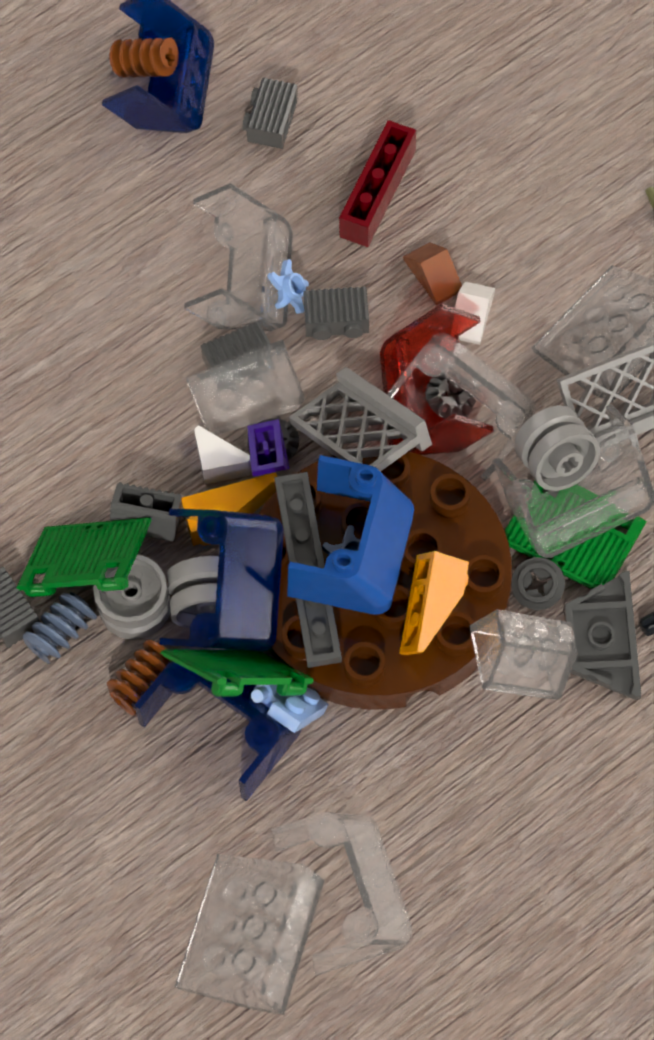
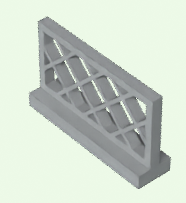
(377, 409)
(640, 417)

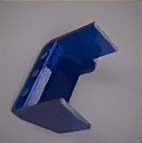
(176, 100)
(245, 581)
(262, 734)

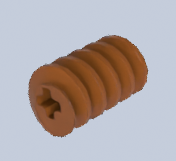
(144, 57)
(138, 676)

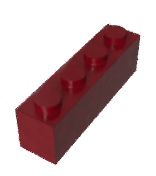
(377, 183)

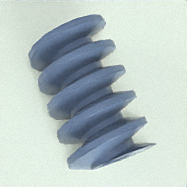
(58, 626)

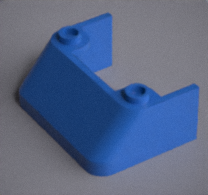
(365, 577)

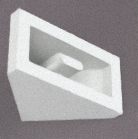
(477, 301)
(219, 458)

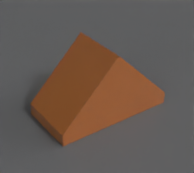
(434, 271)

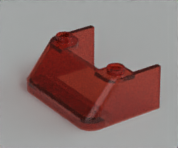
(399, 351)

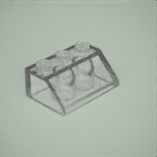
(524, 653)

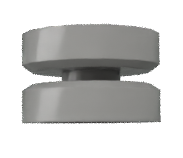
(557, 448)
(192, 588)
(140, 607)

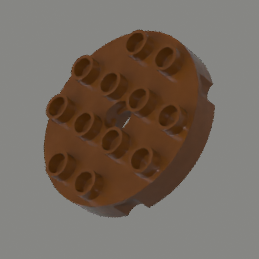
(446, 519)

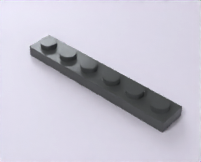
(305, 548)

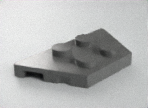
(606, 637)

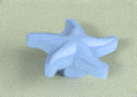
(289, 287)

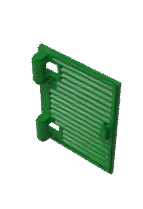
(83, 554)
(591, 561)
(240, 668)

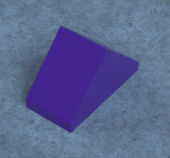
(267, 448)

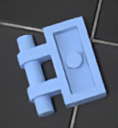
(290, 711)

